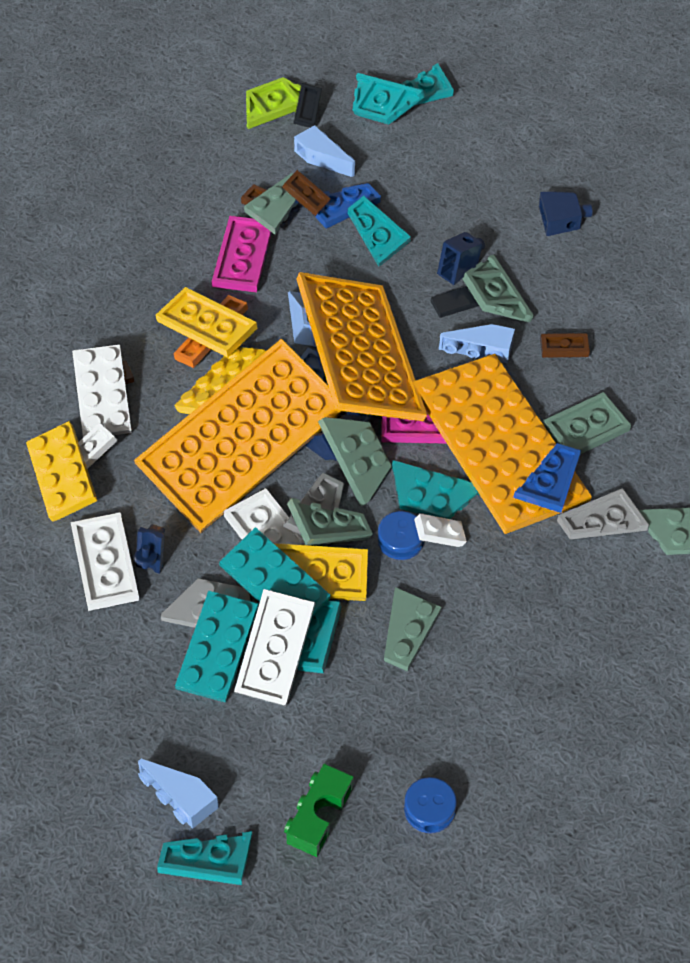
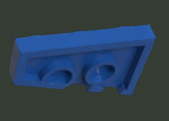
(339, 202)
(551, 480)

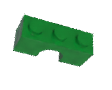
(327, 788)

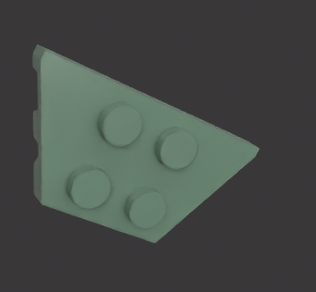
(496, 291)
(357, 454)
(669, 528)

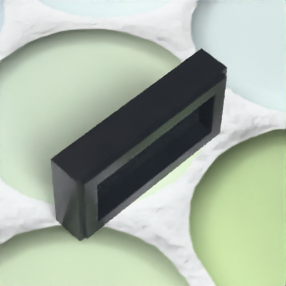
(307, 105)
(453, 302)

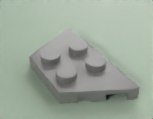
(188, 605)

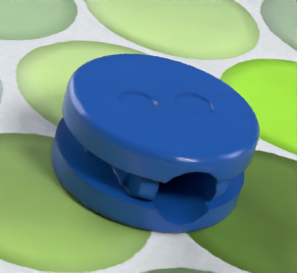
(399, 536)
(430, 805)

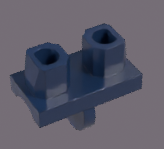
(150, 548)

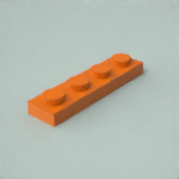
(192, 352)

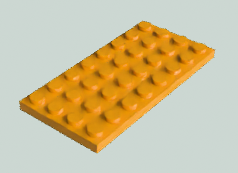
(360, 347)
(239, 435)
(493, 437)

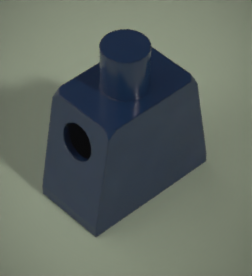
(562, 212)
(459, 256)

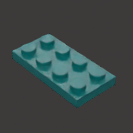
(261, 565)
(217, 646)

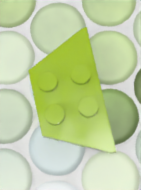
(271, 101)

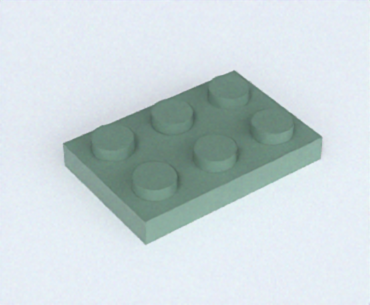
(587, 424)

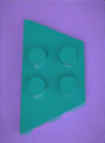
(383, 99)
(430, 492)

